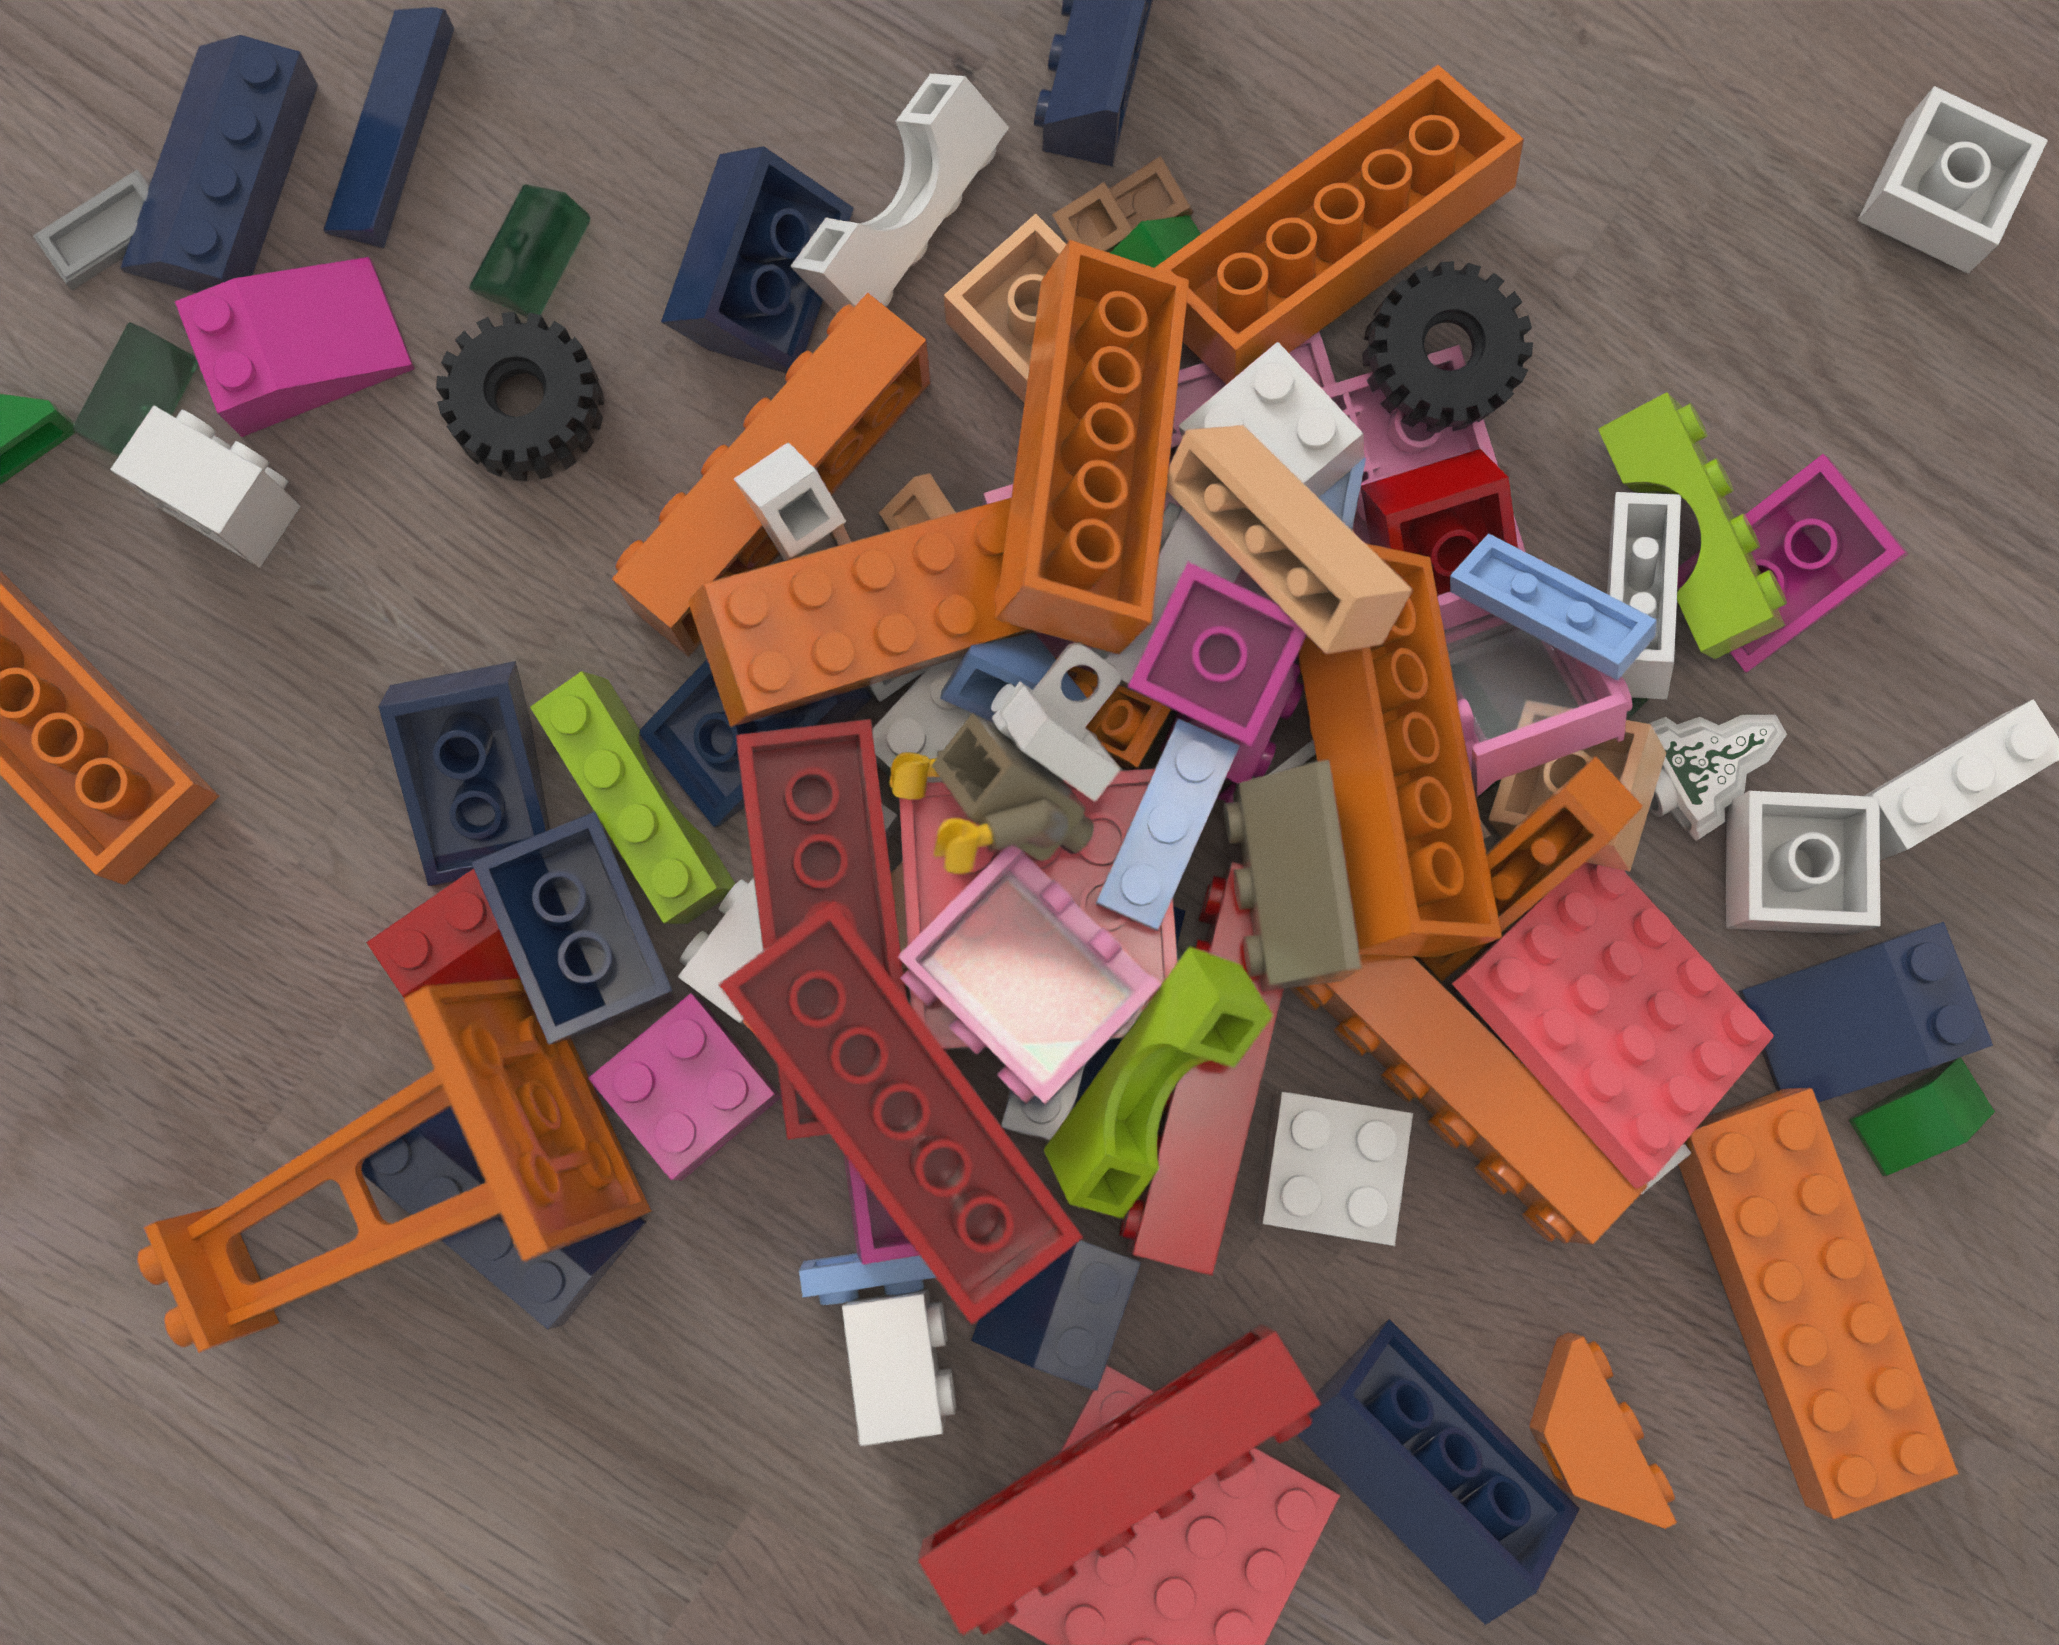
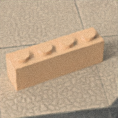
(1286, 538)

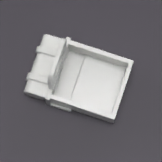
(1055, 728)

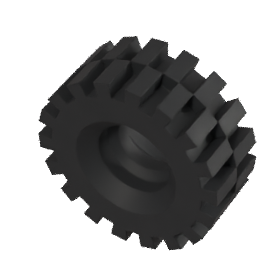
(1400, 358)
(540, 436)

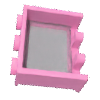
(1522, 696)
(1026, 975)

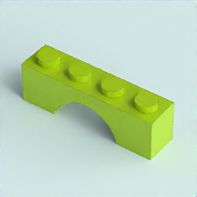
(1726, 594)
(606, 760)
(1109, 1138)

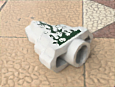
(1709, 766)

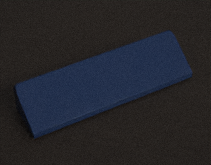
(390, 125)

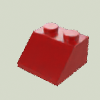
(1441, 511)
(445, 941)

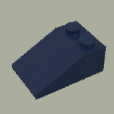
(701, 748)
(465, 765)
(1869, 1015)

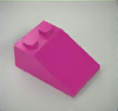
(293, 340)
(1819, 547)

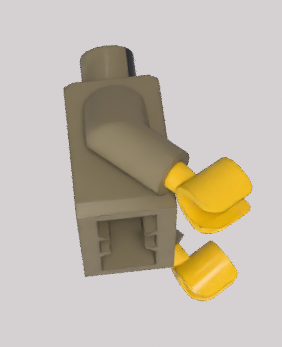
(999, 790)

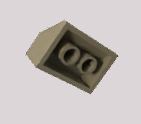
(1293, 878)

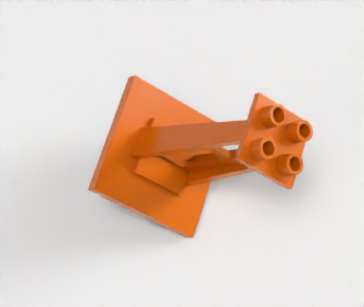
(527, 1118)

